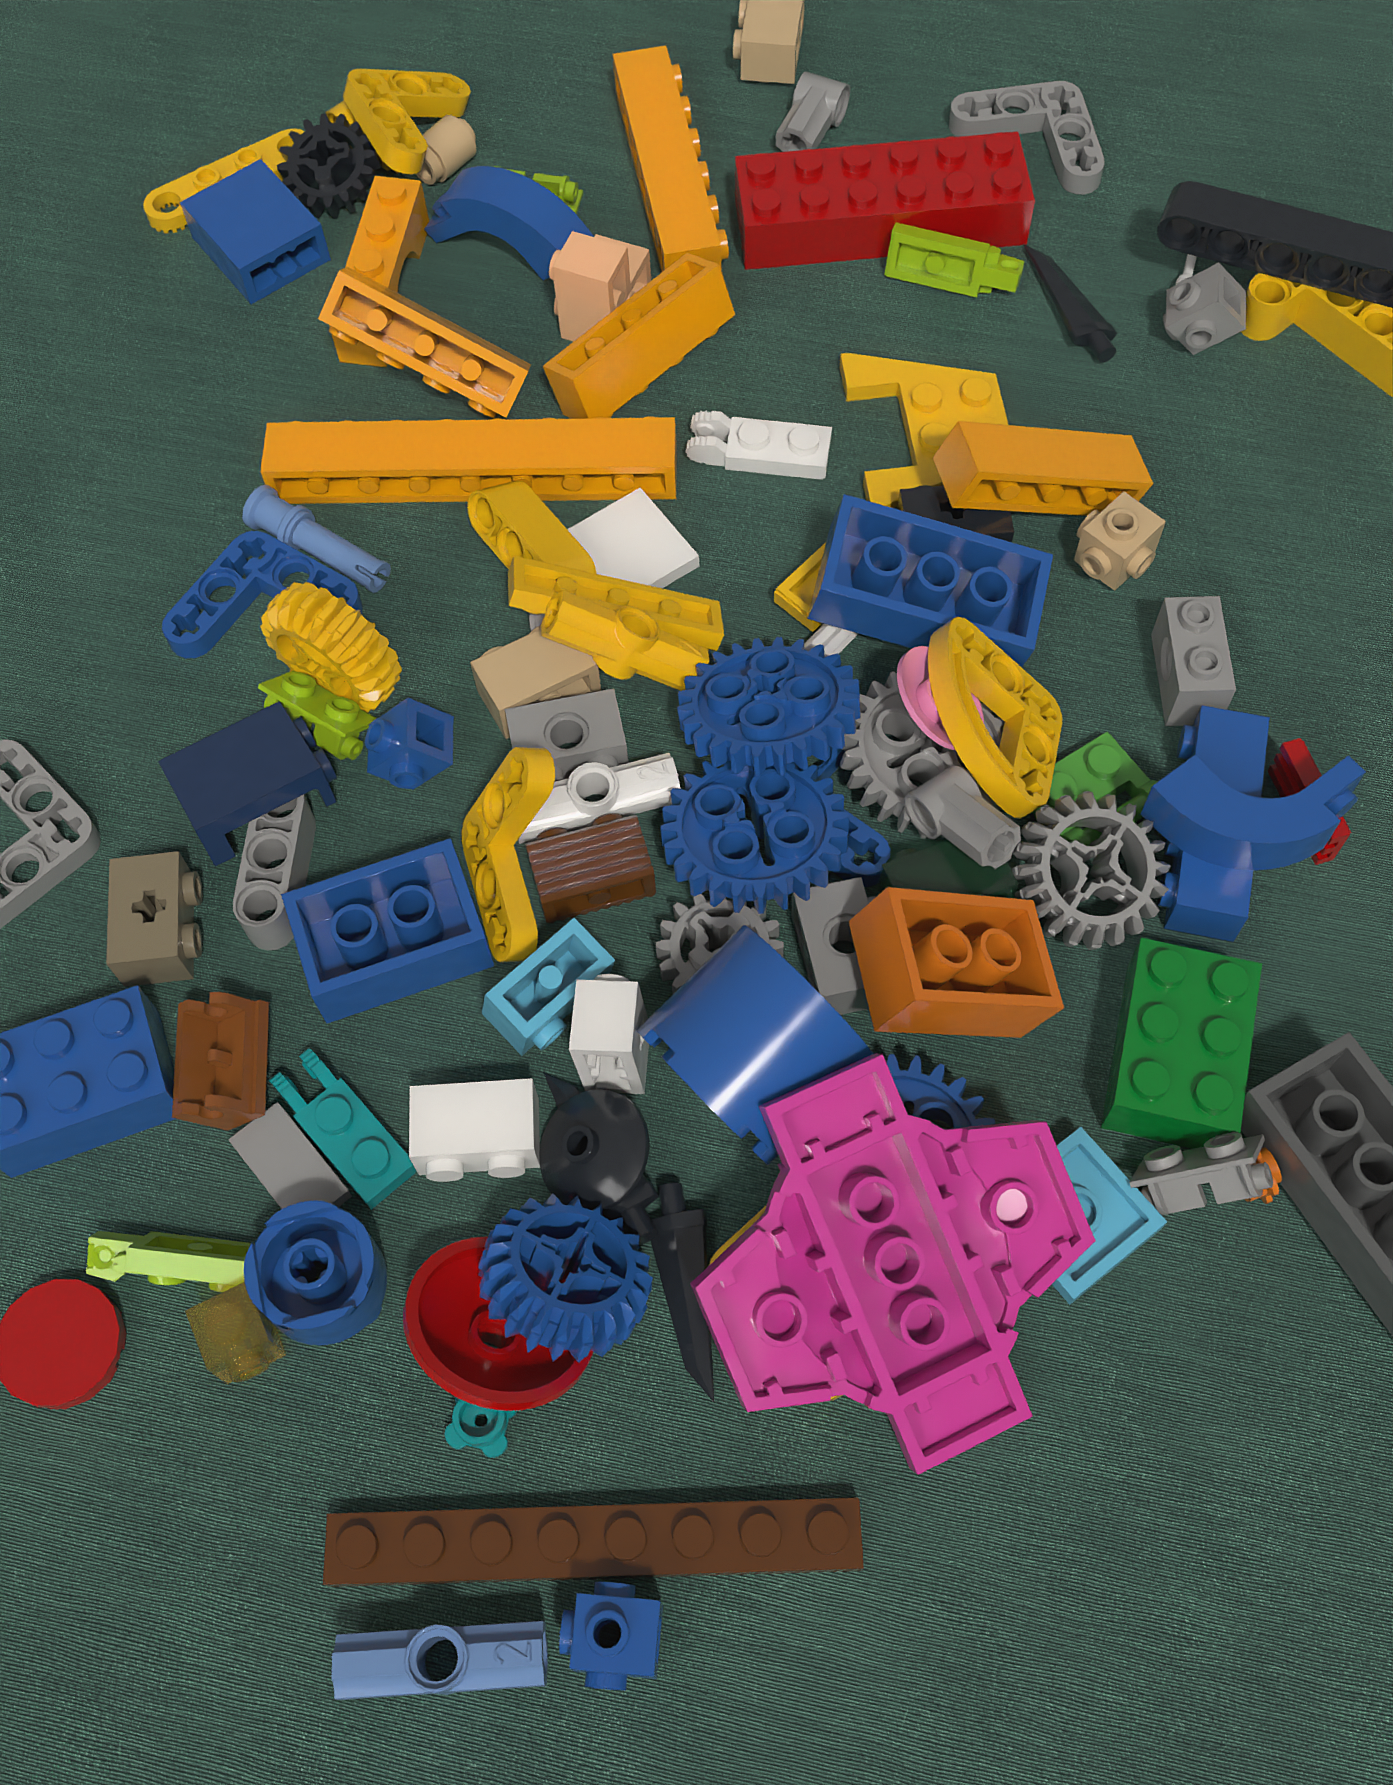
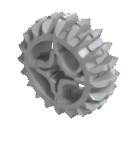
(1130, 891)

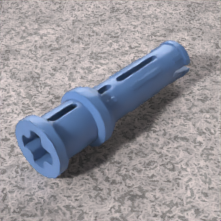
(299, 530)

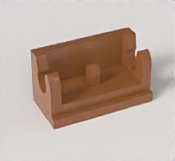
(221, 1061)

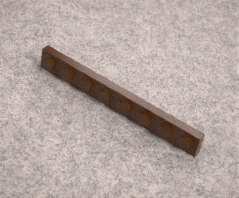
(593, 1542)

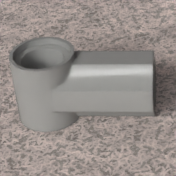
(815, 107)
(954, 808)

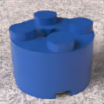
(287, 1257)

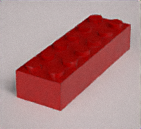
(848, 198)

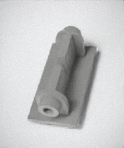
(1224, 1162)

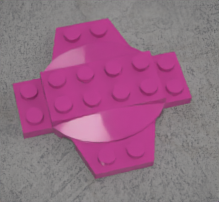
(893, 1263)

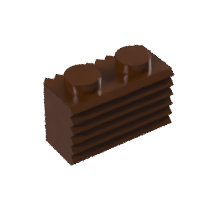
(591, 867)

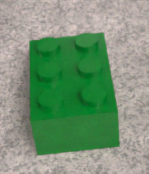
(1182, 1045)

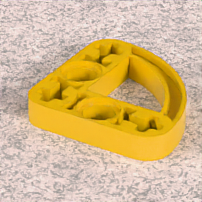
(1023, 766)

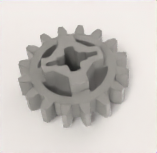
(706, 929)

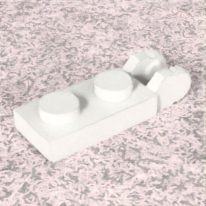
(760, 445)

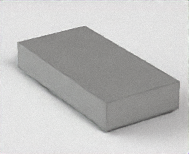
(287, 1161)

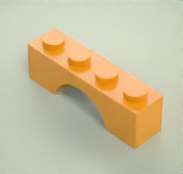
(386, 235)

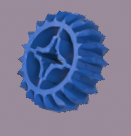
(597, 1300)

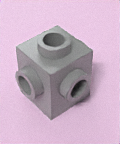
(1205, 309)

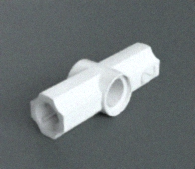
(627, 789)

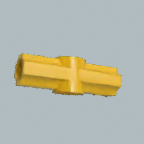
(621, 640)

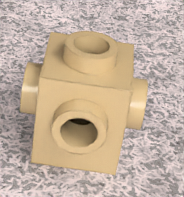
(1118, 541)

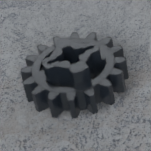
(329, 164)

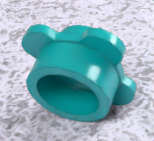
(465, 1432)

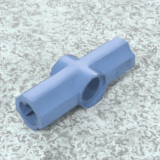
(395, 1660)

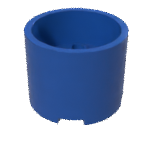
(750, 1034)

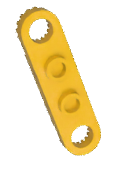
(207, 175)

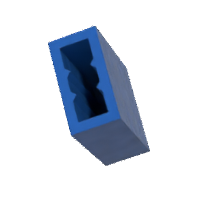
(256, 231)

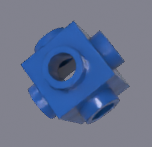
(410, 744)
(639, 1642)

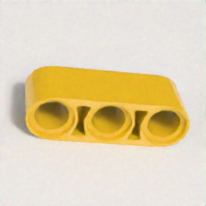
(521, 525)

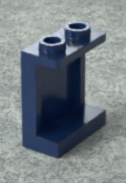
(246, 775)

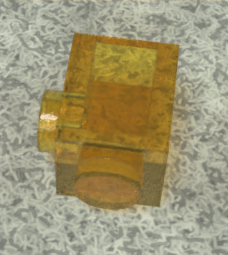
(234, 1336)

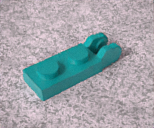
(347, 1133)

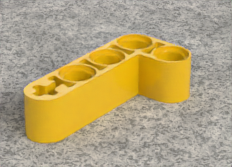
(1345, 325)

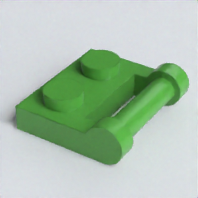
(1101, 769)

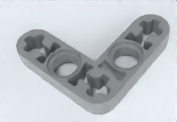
(1043, 113)
(43, 842)

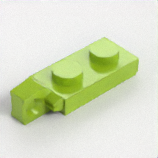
(950, 262)
(167, 1258)

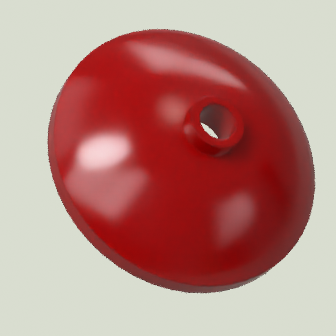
(448, 1330)

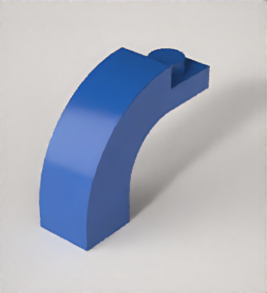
(508, 208)
(1246, 831)

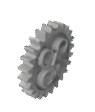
(873, 753)

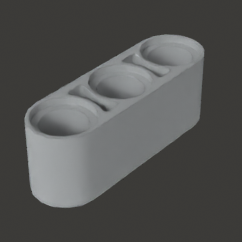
(261, 888)

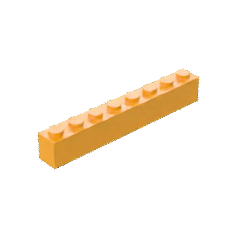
(456, 457)

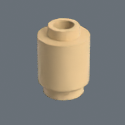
(449, 148)

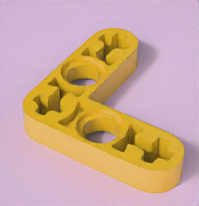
(387, 101)
(488, 843)

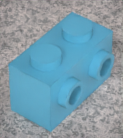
(541, 991)

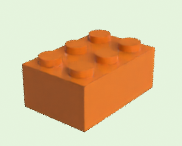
(954, 964)

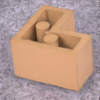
(594, 279)

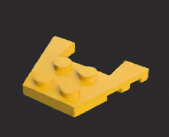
(930, 404)

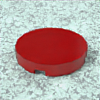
(60, 1344)

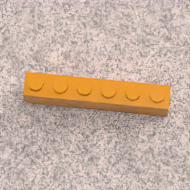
(666, 157)

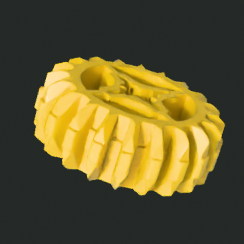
(331, 644)

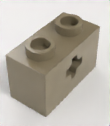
(152, 919)

